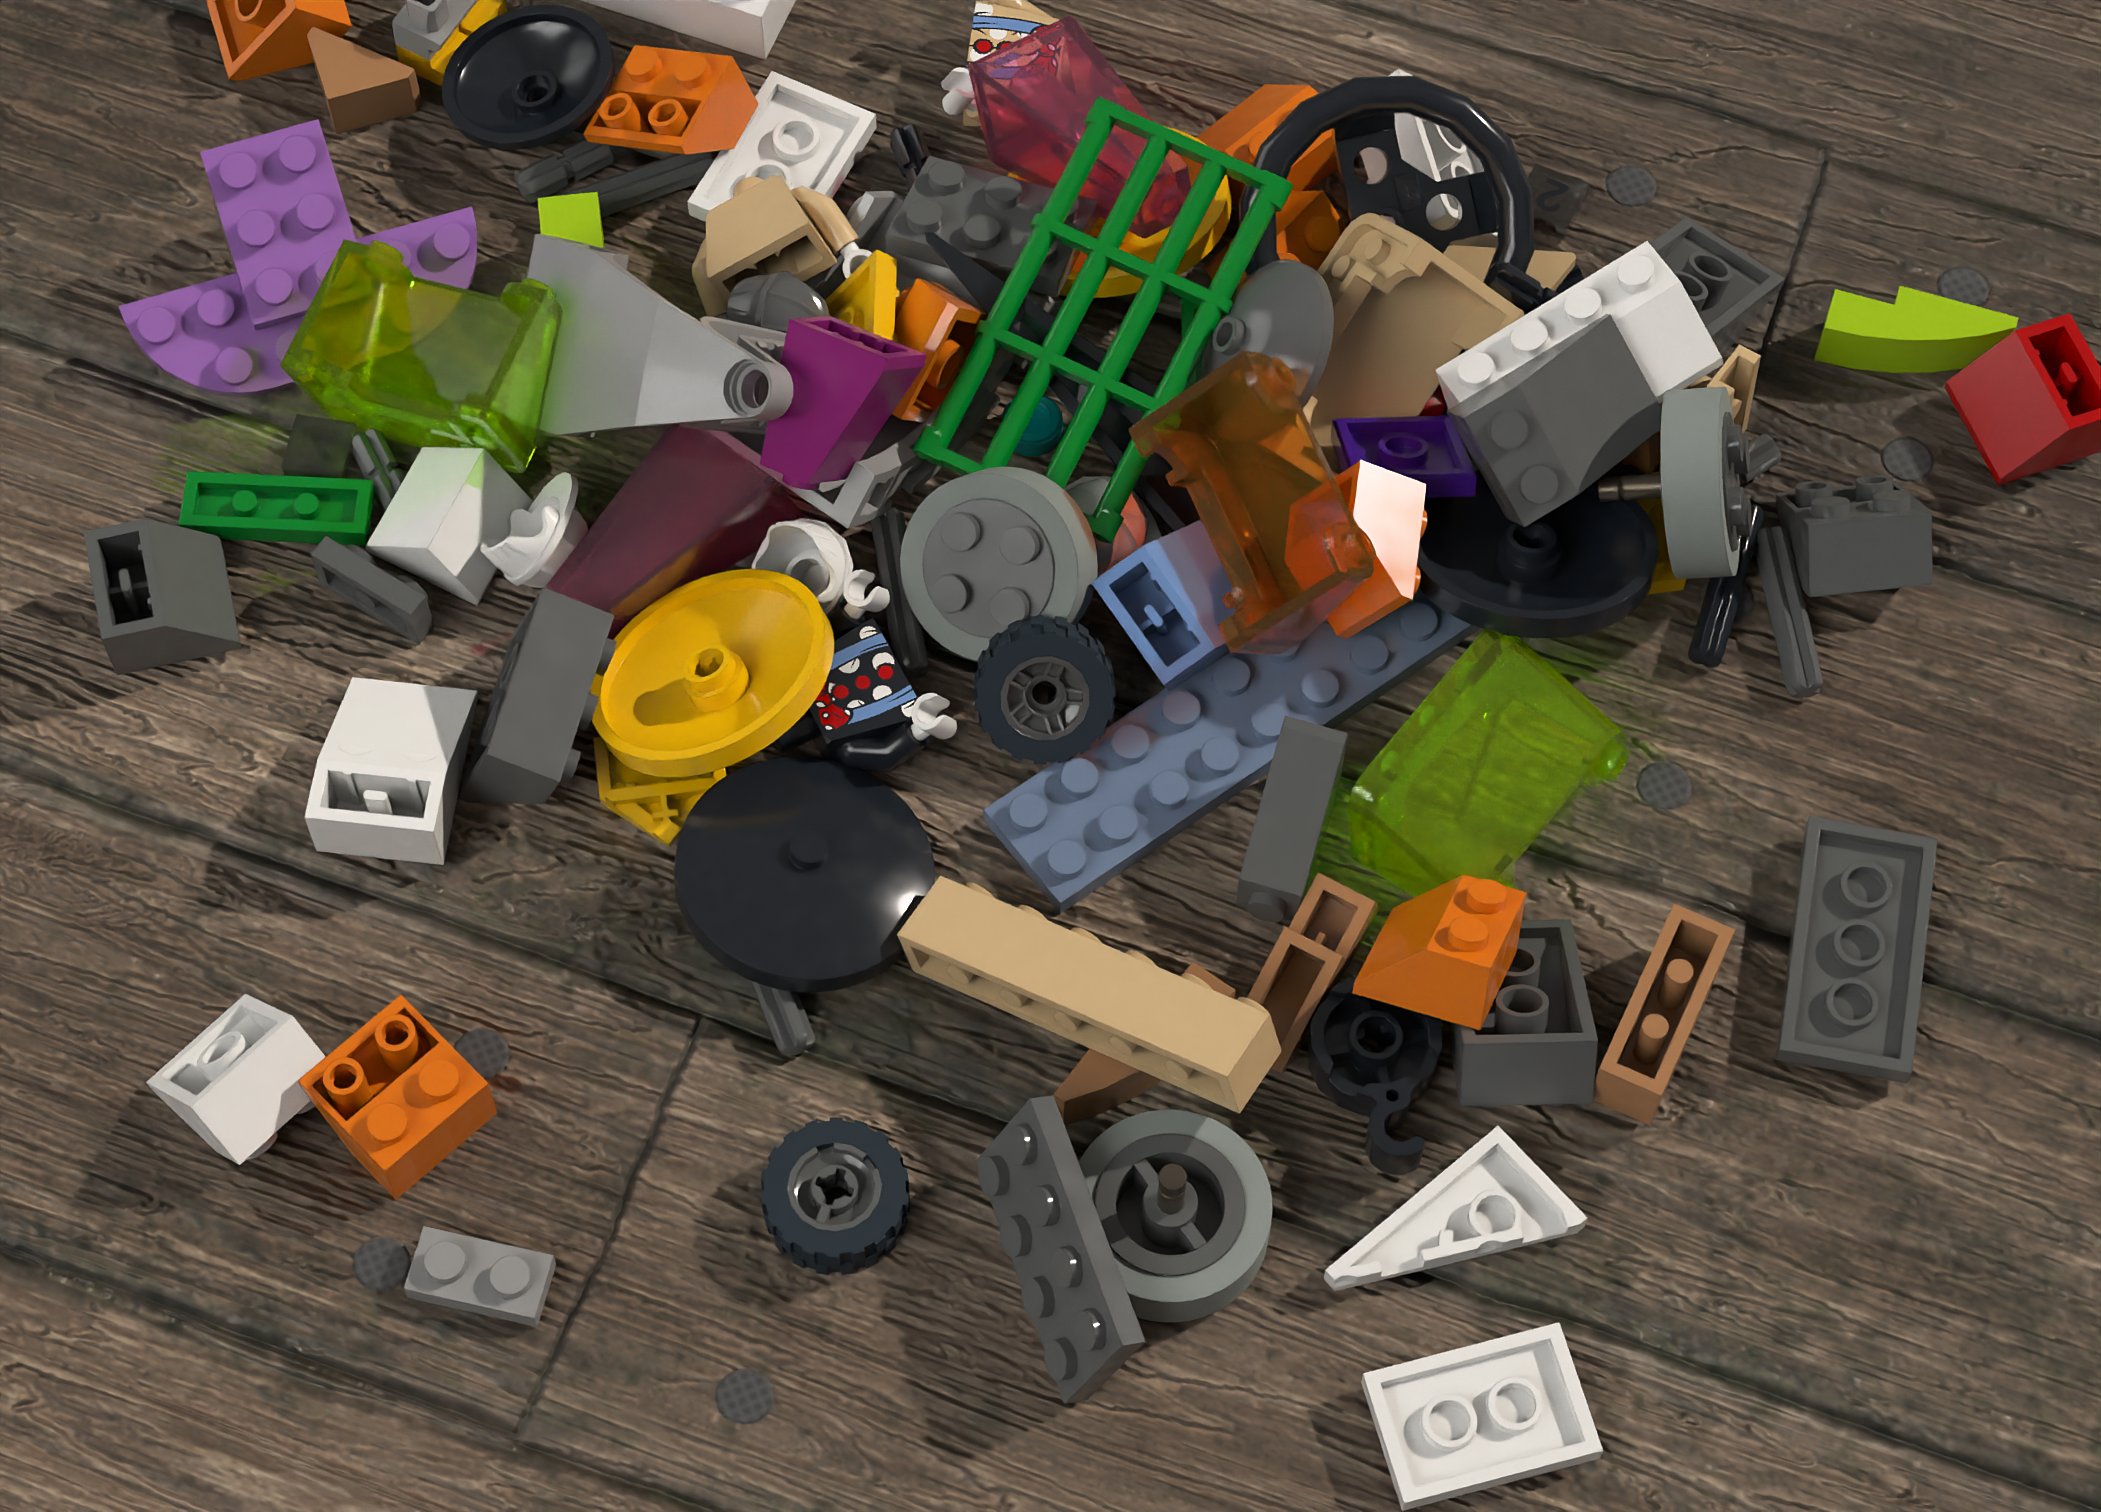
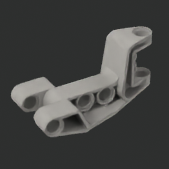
(642, 361)

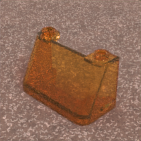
(1262, 499)

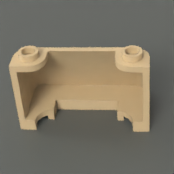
(1395, 322)

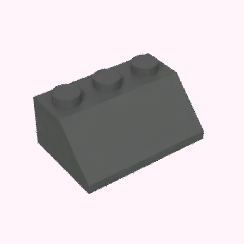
(539, 703)

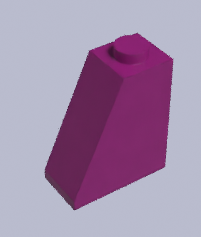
(840, 401)

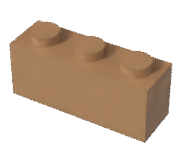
(1661, 1014)

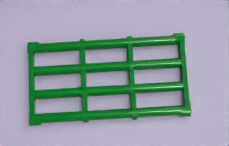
(1101, 254)

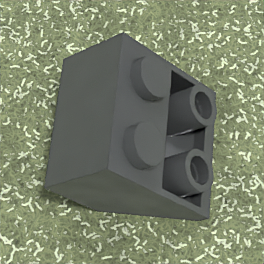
(1857, 536)
(160, 594)

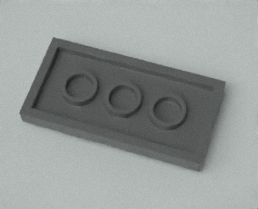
(1857, 949)
(1059, 1250)

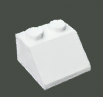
(240, 1078)

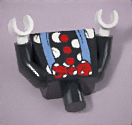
(867, 705)

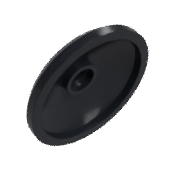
(528, 77)

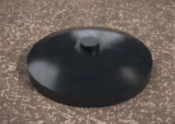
(1542, 580)
(801, 873)

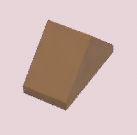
(360, 83)

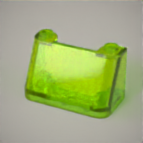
(427, 356)
(1480, 769)

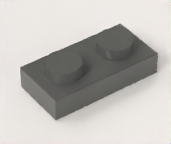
(357, 579)

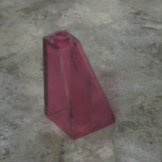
(1034, 114)
(675, 520)

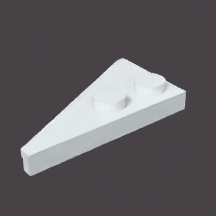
(1472, 1209)

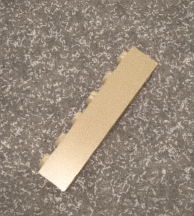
(1092, 992)

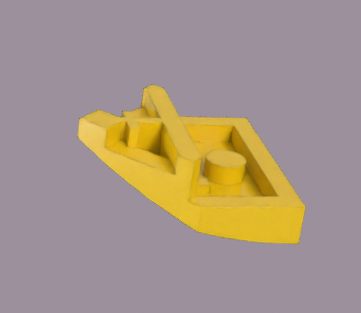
(649, 801)

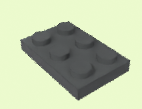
(984, 219)

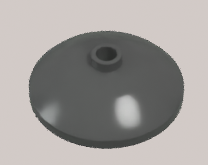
(1282, 314)

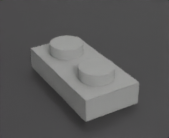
(480, 1276)

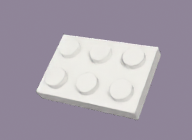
(791, 134)
(1481, 1416)

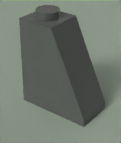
(1291, 820)

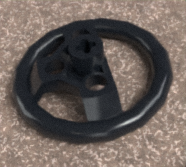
(1364, 117)

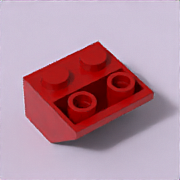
(2032, 400)

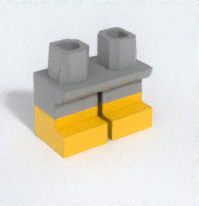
(433, 30)

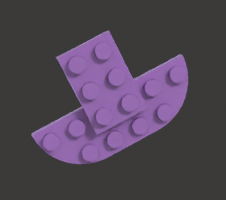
(283, 234)

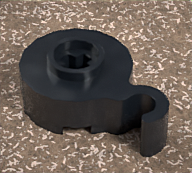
(1370, 1082)

